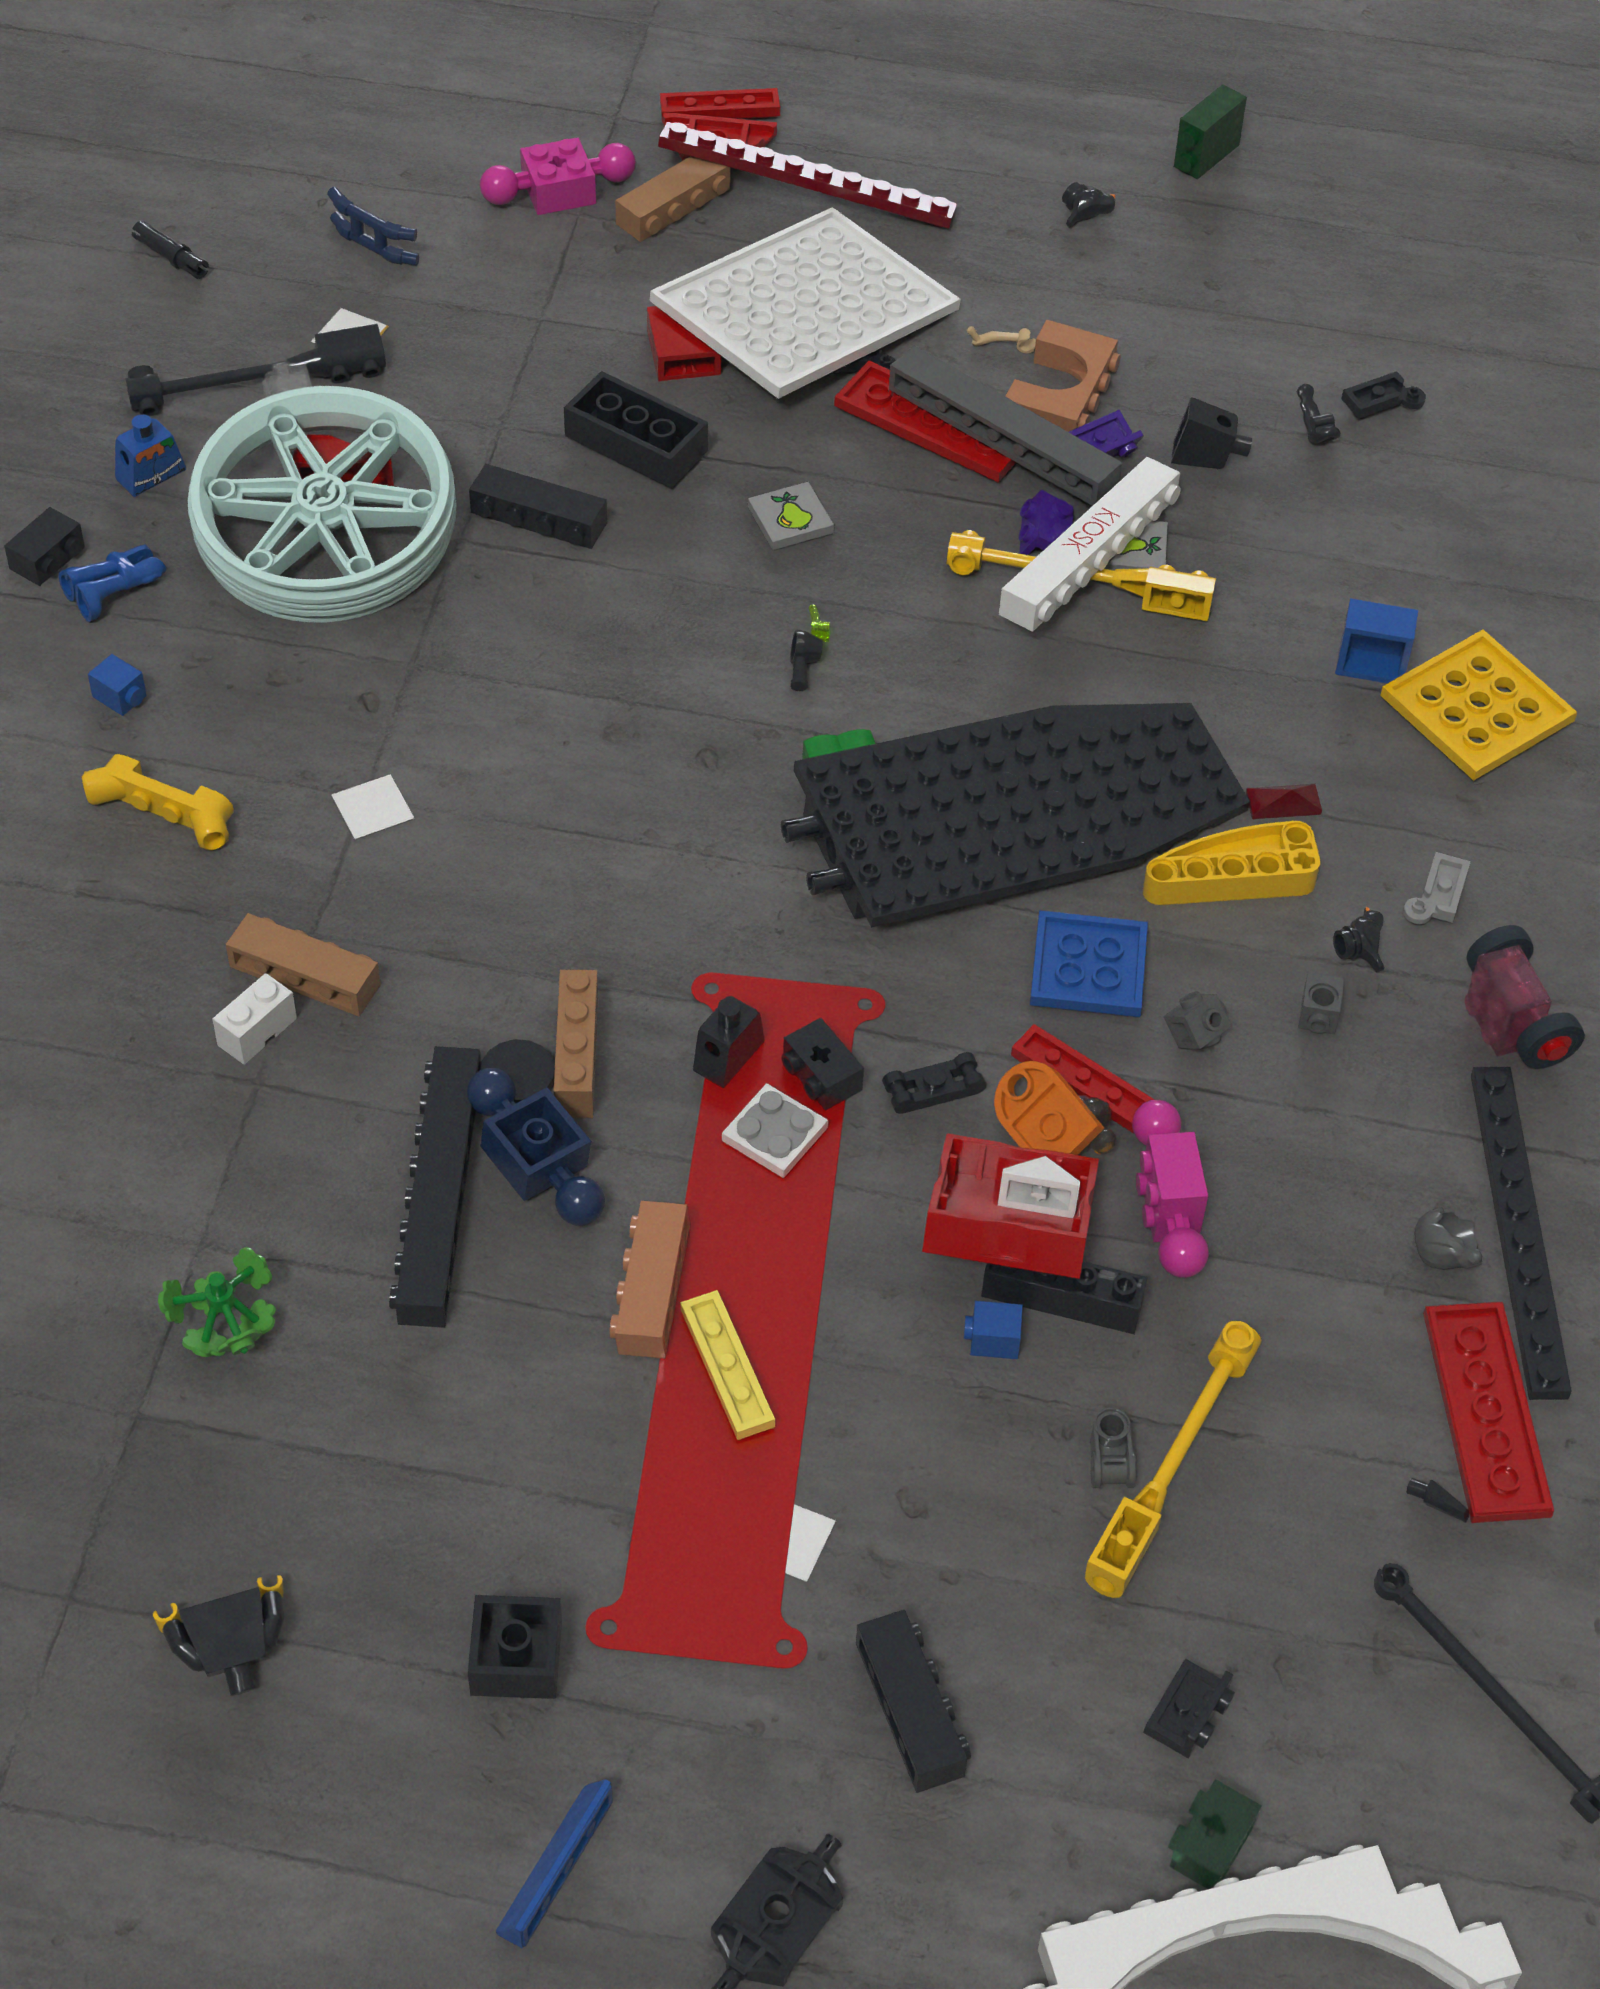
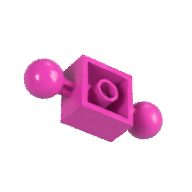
(557, 175)
(1171, 1188)

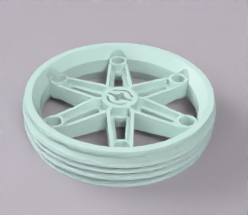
(322, 503)

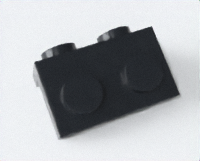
(1188, 1707)

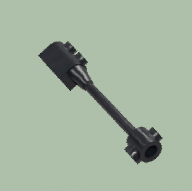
(334, 357)

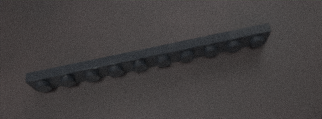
(1520, 1235)

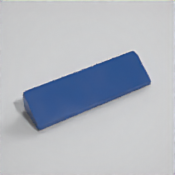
(556, 1863)

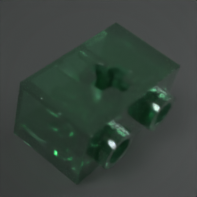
(1232, 1820)

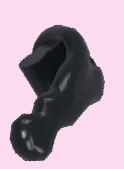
(1318, 426)

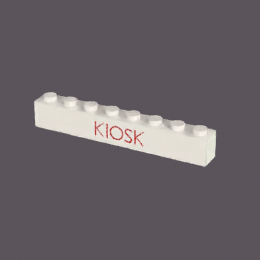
(1089, 544)

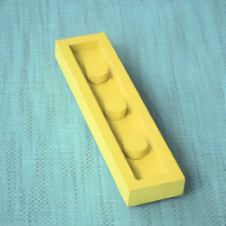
(727, 1365)

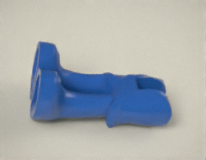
(90, 587)

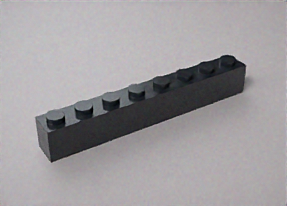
(437, 1190)

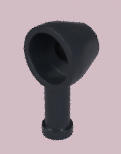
(804, 649)

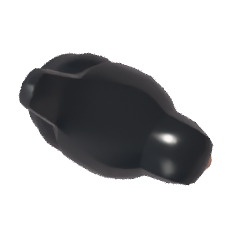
(1086, 203)
(1361, 939)

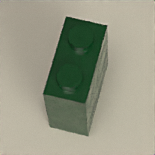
(1210, 131)

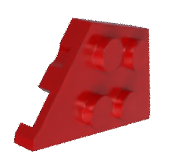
(749, 131)

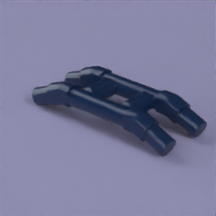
(382, 230)

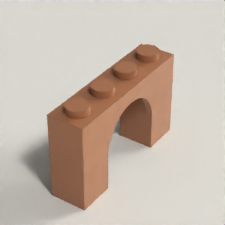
(1082, 355)

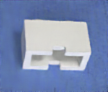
(254, 1017)

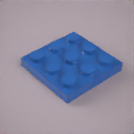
(1089, 963)

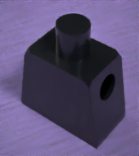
(1208, 437)
(732, 1030)

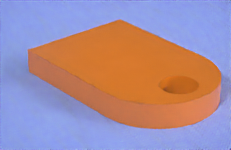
(1047, 1113)

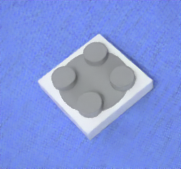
(774, 1130)

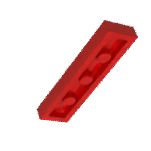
(723, 103)
(1081, 1073)

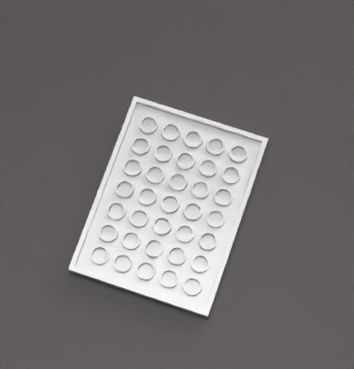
(804, 301)

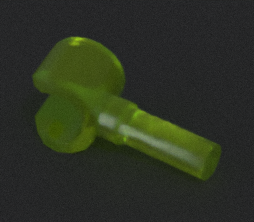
(819, 628)

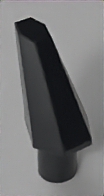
(1438, 1498)

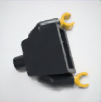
(227, 1633)

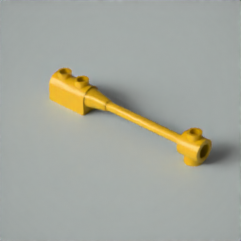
(1162, 587)
(1139, 1519)

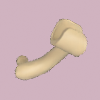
(1023, 344)

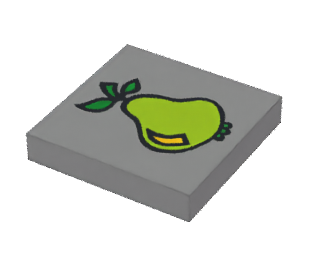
(790, 515)
(1143, 551)

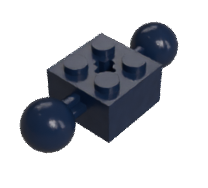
(536, 1145)

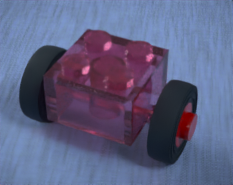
(1513, 1002)

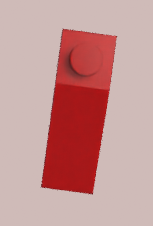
(330, 447)

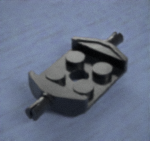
(769, 1948)

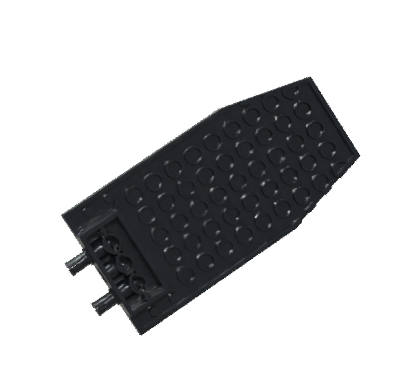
(1009, 805)

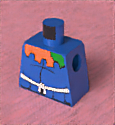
(146, 456)

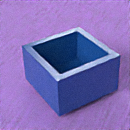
(1376, 641)

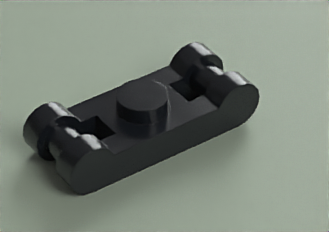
(934, 1084)

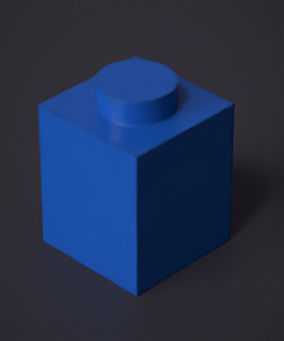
(117, 684)
(994, 1329)

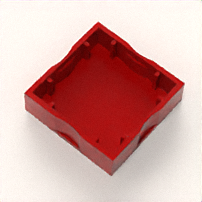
(970, 1225)

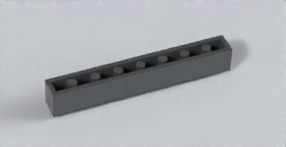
(1004, 425)

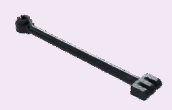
(1588, 1797)

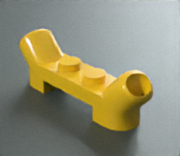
(123, 780)

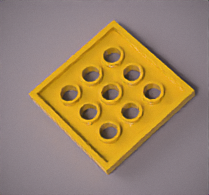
(1478, 686)

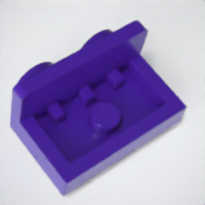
(1110, 435)
(1043, 521)

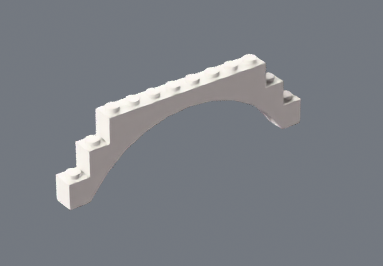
(1332, 1896)

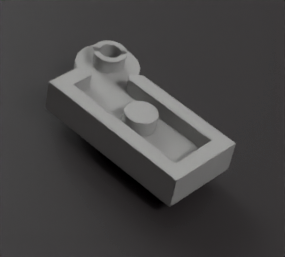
(1441, 891)

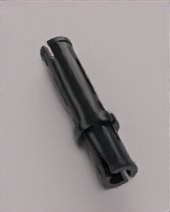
(177, 254)

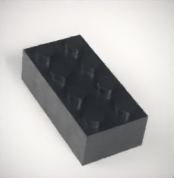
(636, 429)

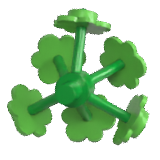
(217, 1296)

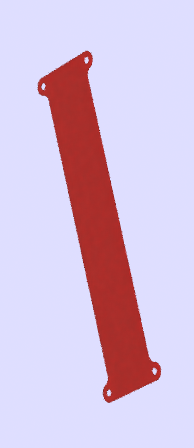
(711, 1506)

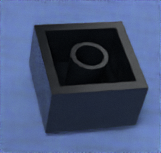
(515, 1646)

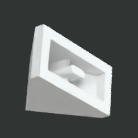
(1039, 1188)

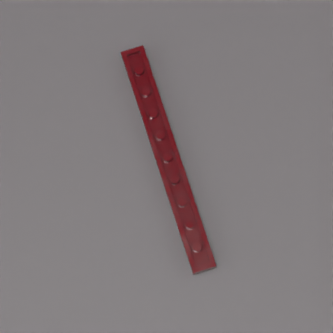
(808, 175)

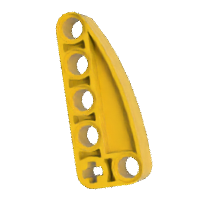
(1236, 865)

